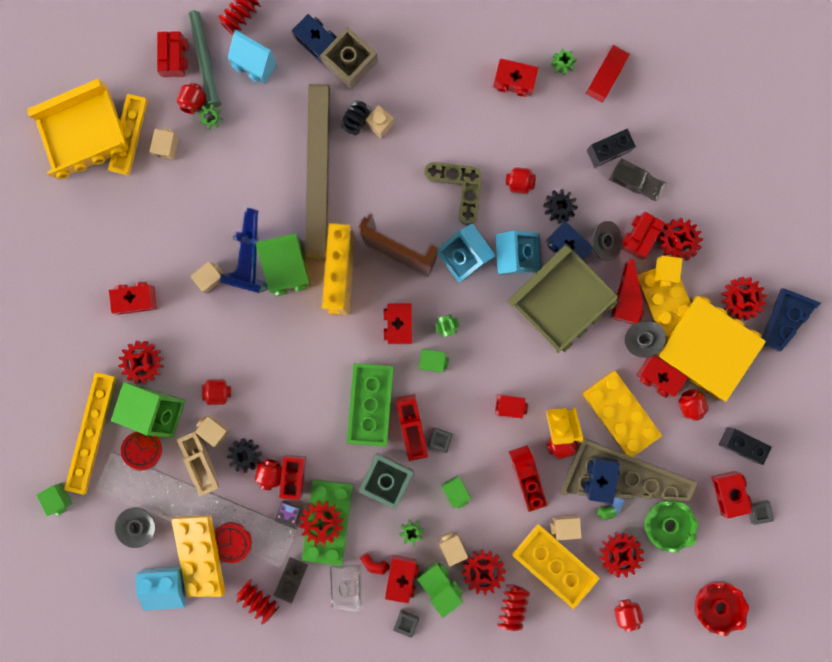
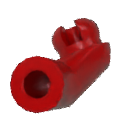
(374, 567)

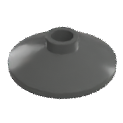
(606, 241)
(643, 332)
(128, 533)

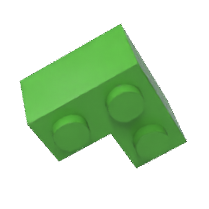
(443, 592)

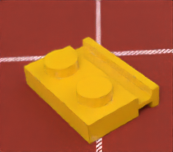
(564, 425)

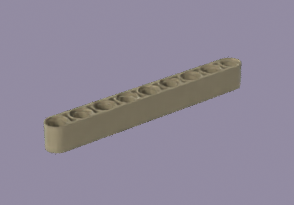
(317, 171)

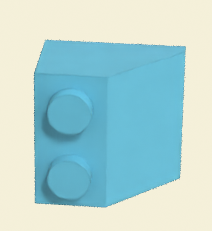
(251, 58)
(465, 252)
(518, 252)
(160, 588)

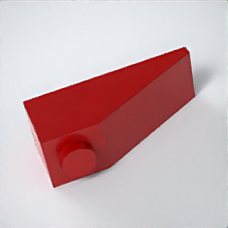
(629, 296)

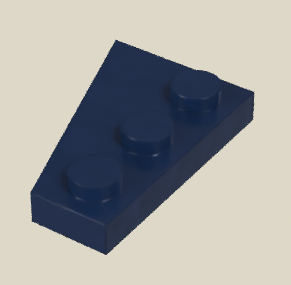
(786, 317)

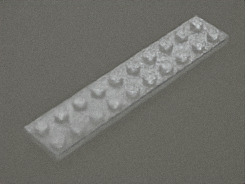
(173, 497)

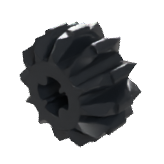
(355, 117)
(557, 199)
(248, 462)

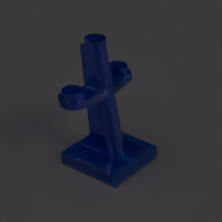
(245, 273)

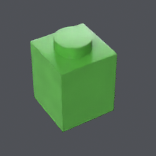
(433, 361)
(456, 492)
(54, 500)

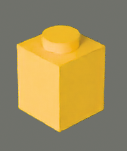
(668, 271)

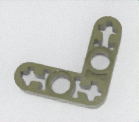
(467, 185)

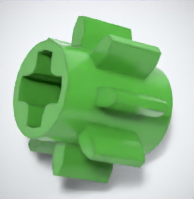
(567, 58)
(206, 120)
(447, 325)
(412, 538)

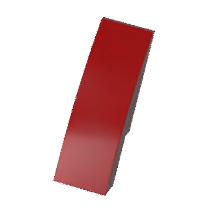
(607, 73)
(411, 427)

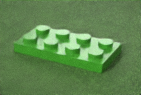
(370, 404)
(337, 494)

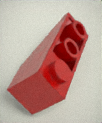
(528, 478)

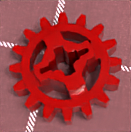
(688, 236)
(752, 295)
(135, 369)
(322, 532)
(616, 560)
(477, 579)

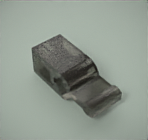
(637, 180)

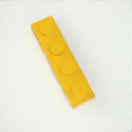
(131, 123)

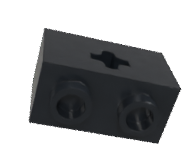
(611, 148)
(745, 446)

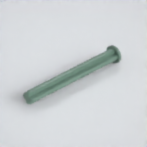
(203, 59)

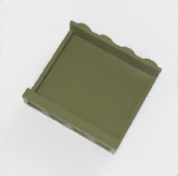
(564, 299)

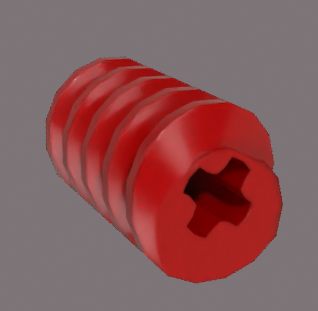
(237, 14)
(256, 602)
(514, 609)

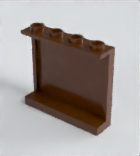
(396, 250)

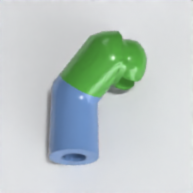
(612, 511)

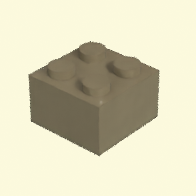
(349, 58)

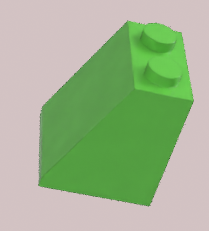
(283, 264)
(147, 410)

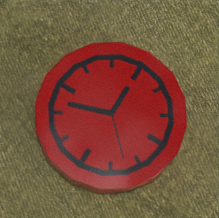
(141, 451)
(232, 542)

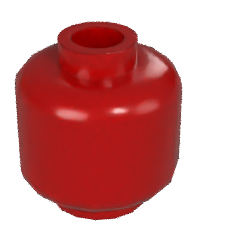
(191, 98)
(521, 180)
(215, 392)
(693, 405)
(562, 450)
(268, 474)
(628, 615)

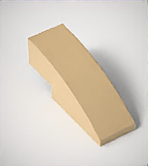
(198, 463)

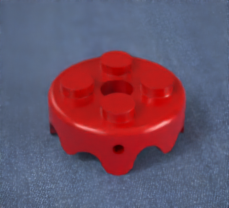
(733, 615)

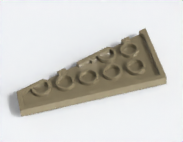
(635, 476)

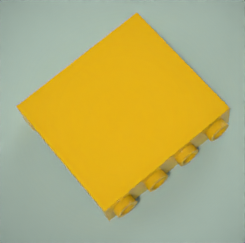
(79, 129)
(339, 269)
(711, 348)

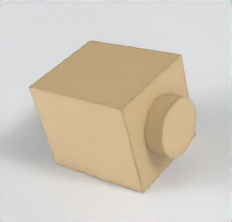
(379, 122)
(164, 144)
(208, 277)
(212, 430)
(566, 527)
(452, 548)

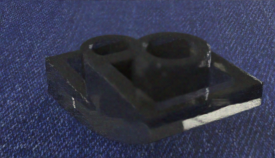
(290, 580)

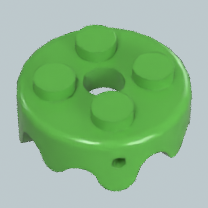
(683, 532)

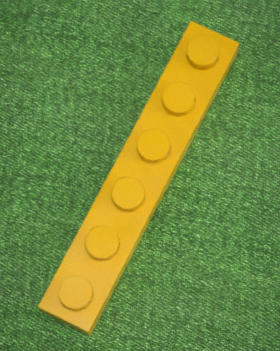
(90, 433)

